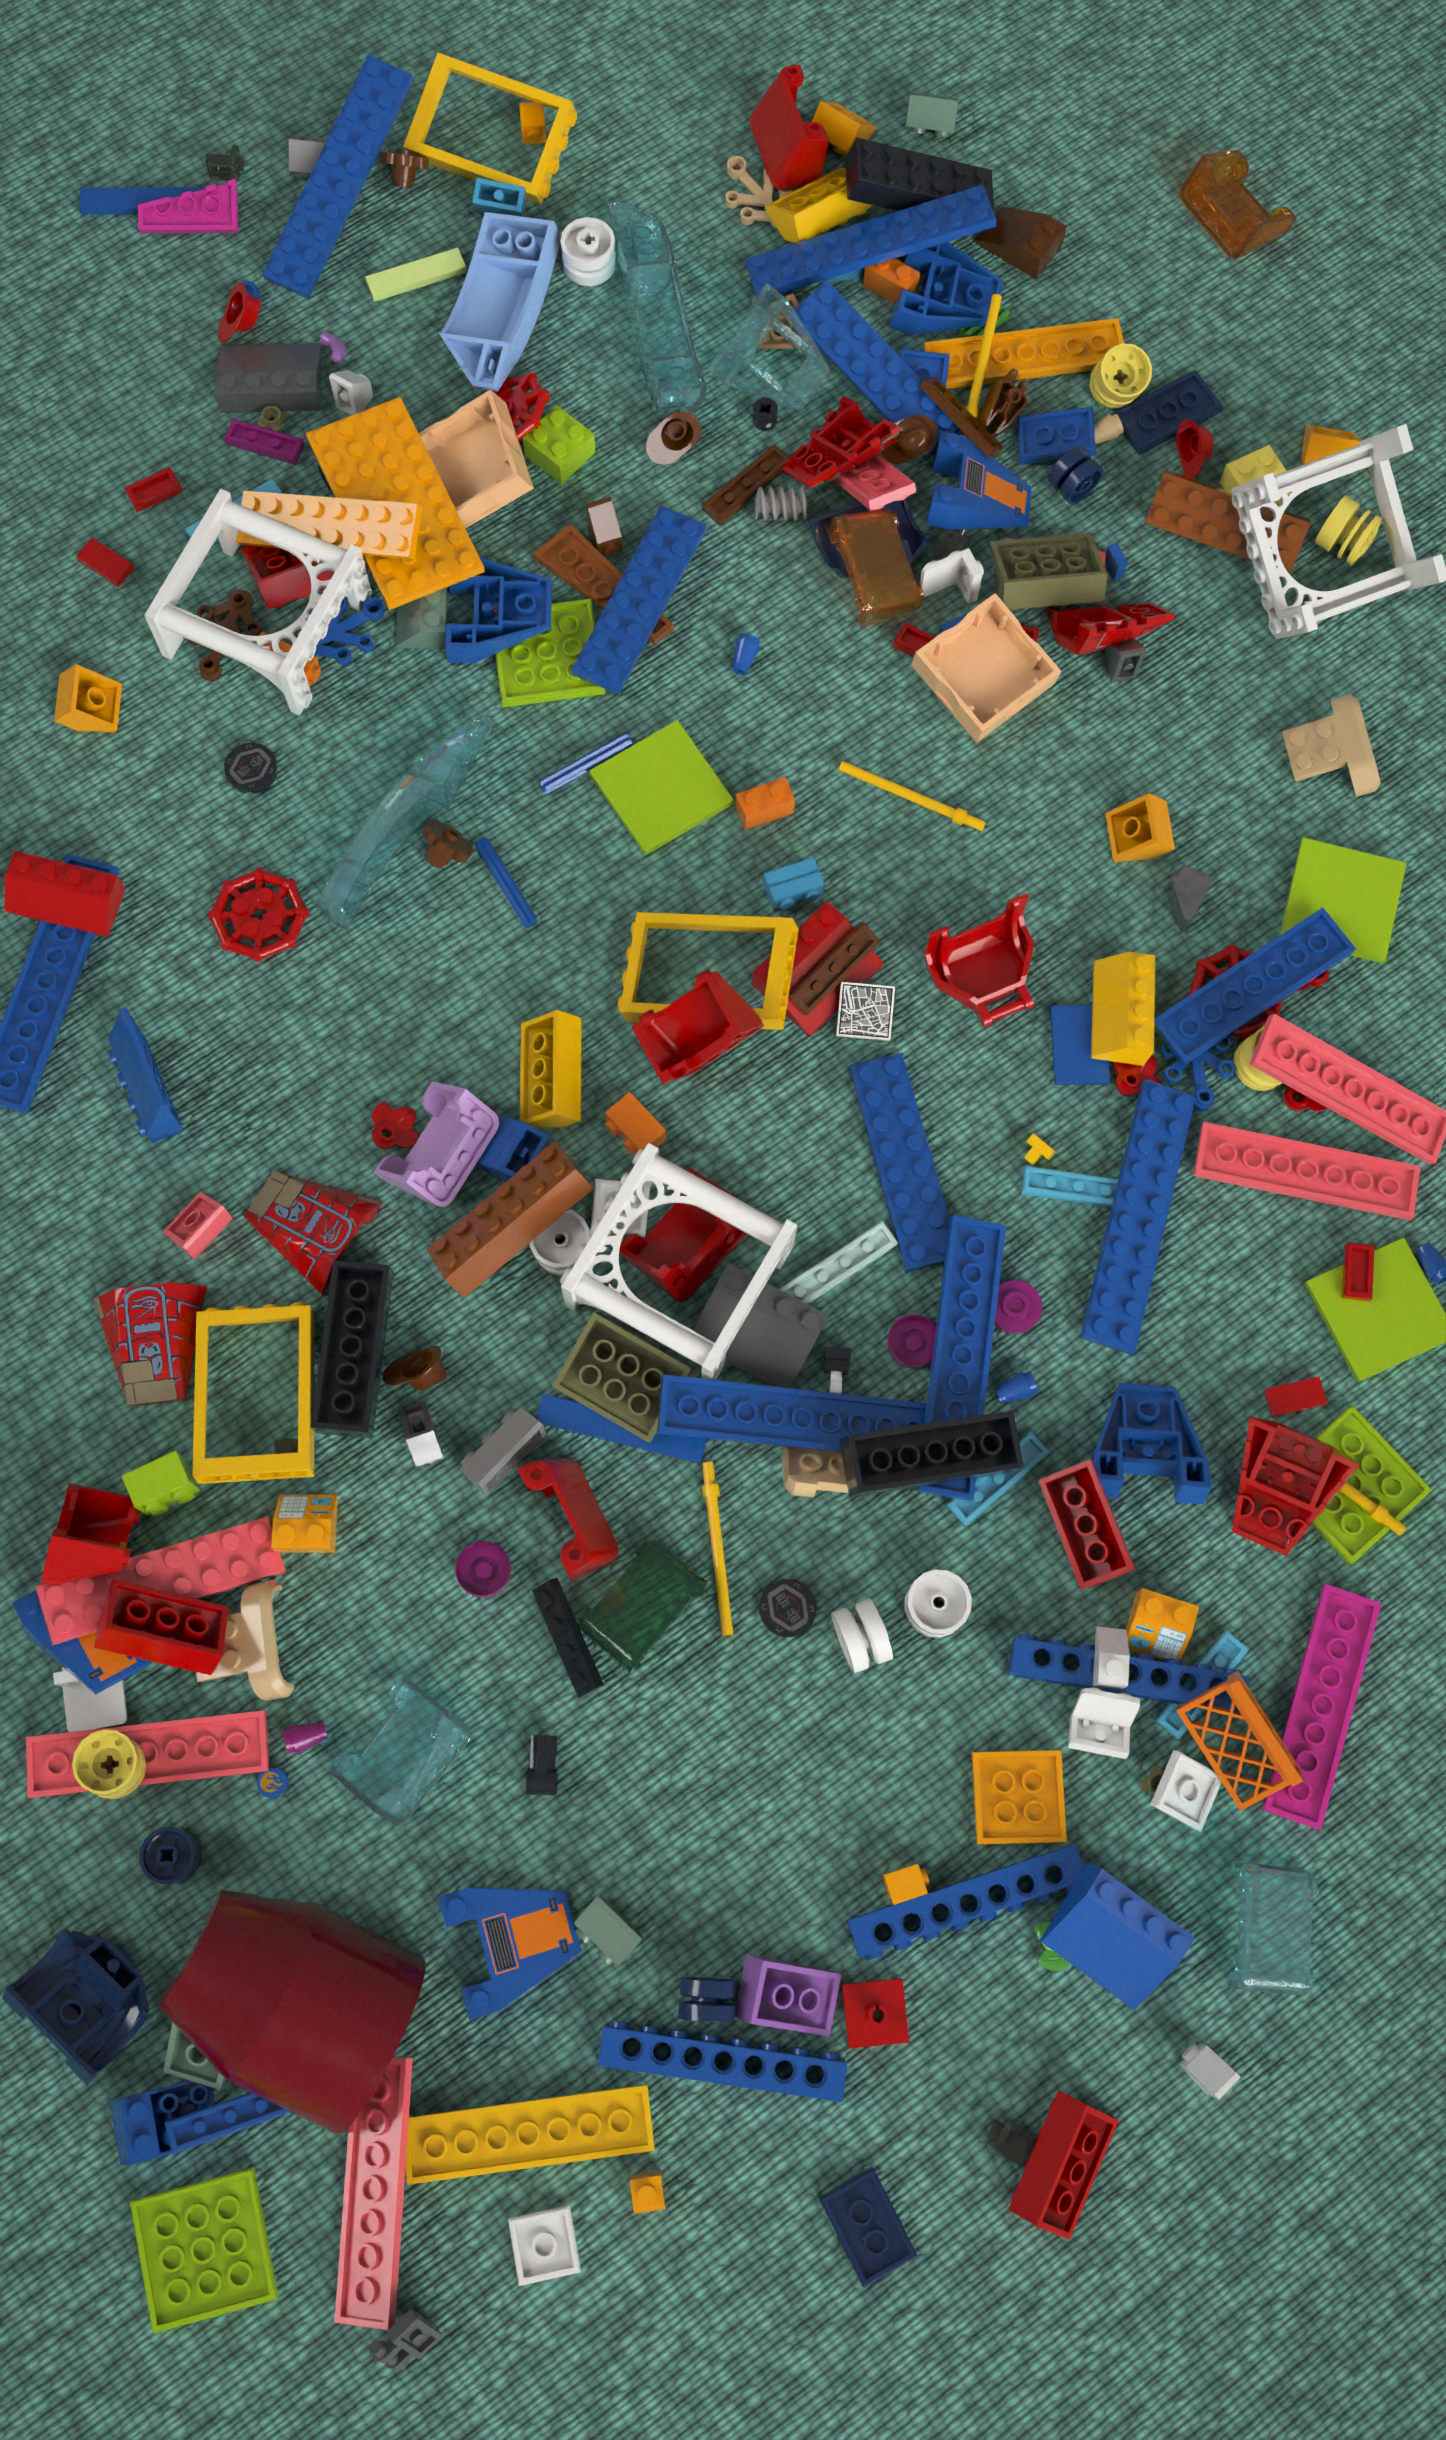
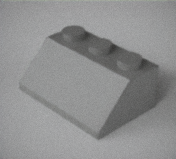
(304, 154)
(502, 1450)

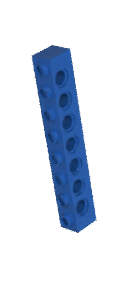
(1023, 1666)
(862, 1927)
(829, 2087)

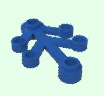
(337, 631)
(1199, 1073)

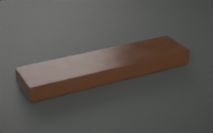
(961, 417)
(745, 485)
(833, 968)

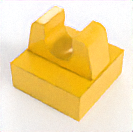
(1038, 1149)

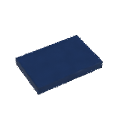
(868, 2227)

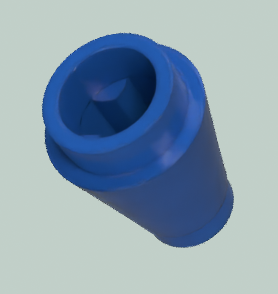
(745, 652)
(1432, 1263)
(1017, 1388)

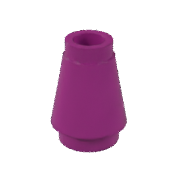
(303, 1736)

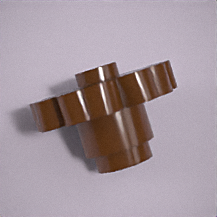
(403, 166)
(445, 844)

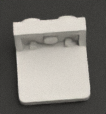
(957, 569)
(91, 1711)
(1102, 1722)

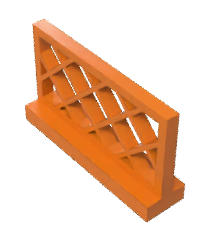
(1262, 1729)

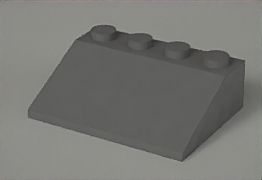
(269, 375)
(774, 1334)

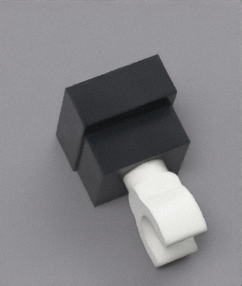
(836, 1363)

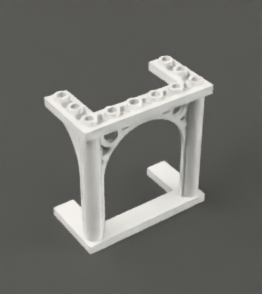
(1261, 492)
(282, 668)
(586, 1288)

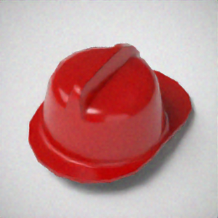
(240, 313)
(1193, 446)

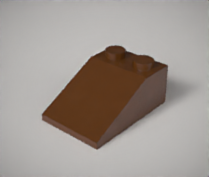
(1024, 239)

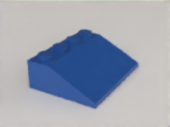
(143, 1079)
(1116, 1937)

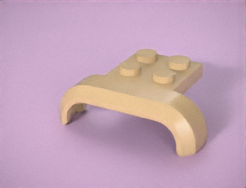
(1334, 744)
(811, 1471)
(252, 1644)

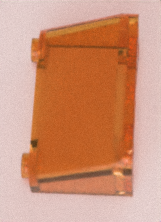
(1228, 208)
(876, 565)

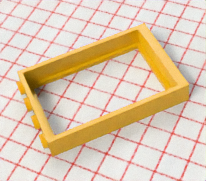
(429, 101)
(780, 965)
(256, 1466)

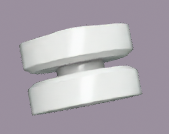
(588, 251)
(548, 1248)
(947, 1589)
(865, 1634)

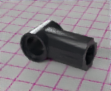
(542, 1773)

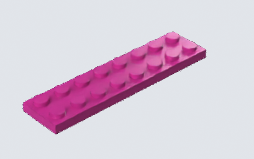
(1324, 1702)

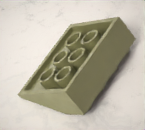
(1048, 571)
(619, 1374)

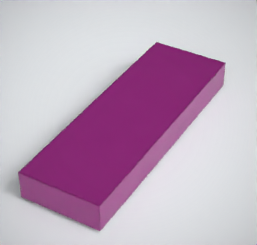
(264, 441)

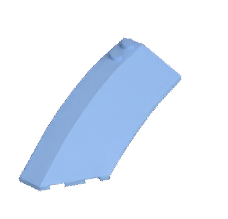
(501, 296)

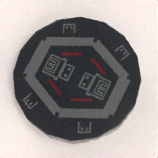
(250, 768)
(787, 1608)

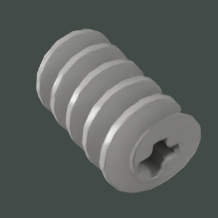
(780, 503)

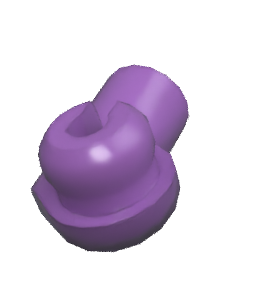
(337, 346)

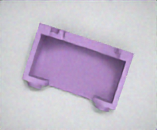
(445, 1148)

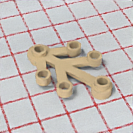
(761, 197)

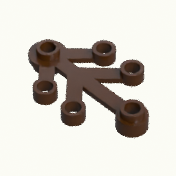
(234, 611)

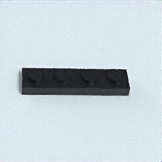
(567, 1637)

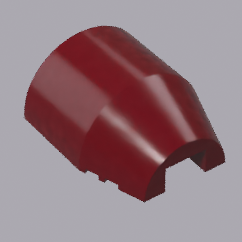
(295, 2003)

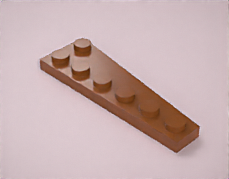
(587, 571)

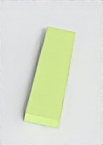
(416, 274)

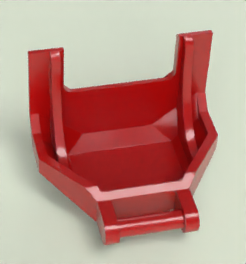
(985, 963)

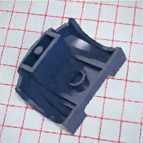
(912, 537)
(82, 2000)

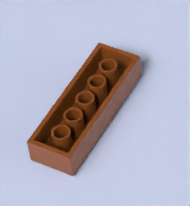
(1210, 518)
(509, 1219)

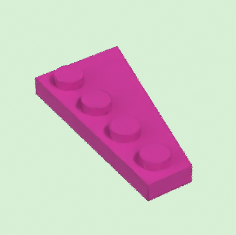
(193, 212)

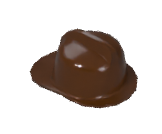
(673, 437)
(915, 439)
(417, 1369)

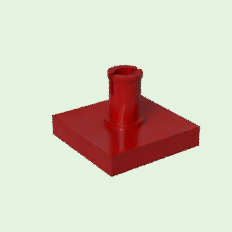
(875, 2013)

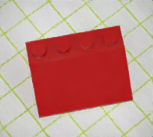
(279, 574)
(814, 942)

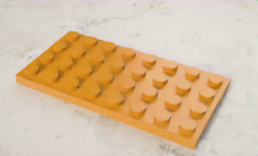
(384, 459)

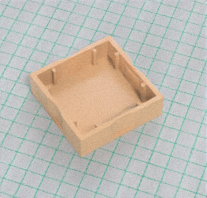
(478, 458)
(985, 668)

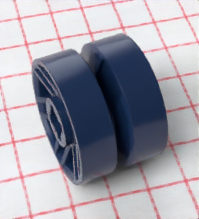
(1075, 475)
(155, 1855)
(707, 1999)

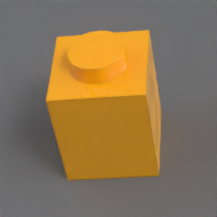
(532, 123)
(906, 1883)
(647, 2192)

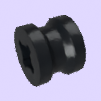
(761, 419)

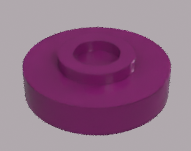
(1017, 1307)
(912, 1341)
(483, 1569)

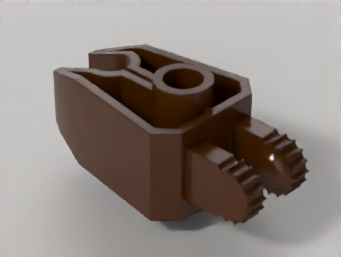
(1003, 403)

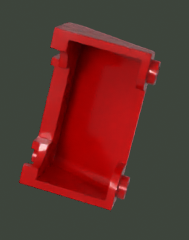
(788, 147)
(696, 1027)
(682, 1248)
(90, 1535)
(594, 1540)

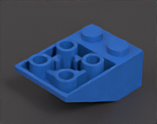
(512, 1148)
(141, 2118)

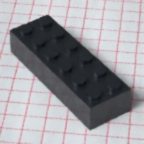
(906, 178)
(352, 1349)
(931, 1453)

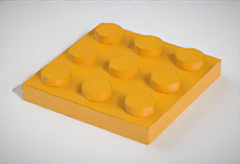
(1018, 1797)

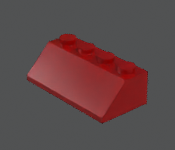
(62, 893)
(1086, 1524)
(162, 1627)
(1063, 2165)

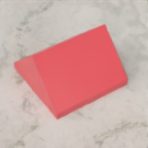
(198, 1225)

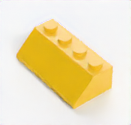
(815, 208)
(1123, 1008)
(551, 1070)

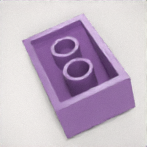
(787, 1995)

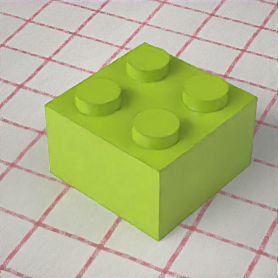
(559, 444)
(161, 1484)

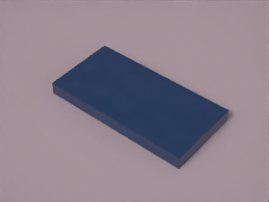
(1159, 414)

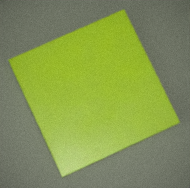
(543, 664)
(661, 787)
(1353, 888)
(1390, 1328)
(1380, 1477)
(204, 2250)

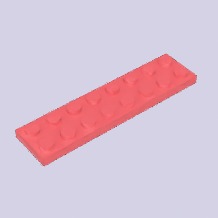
(1350, 1089)
(1307, 1171)
(187, 1569)
(171, 1749)
(374, 2203)

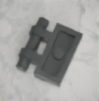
(408, 2338)

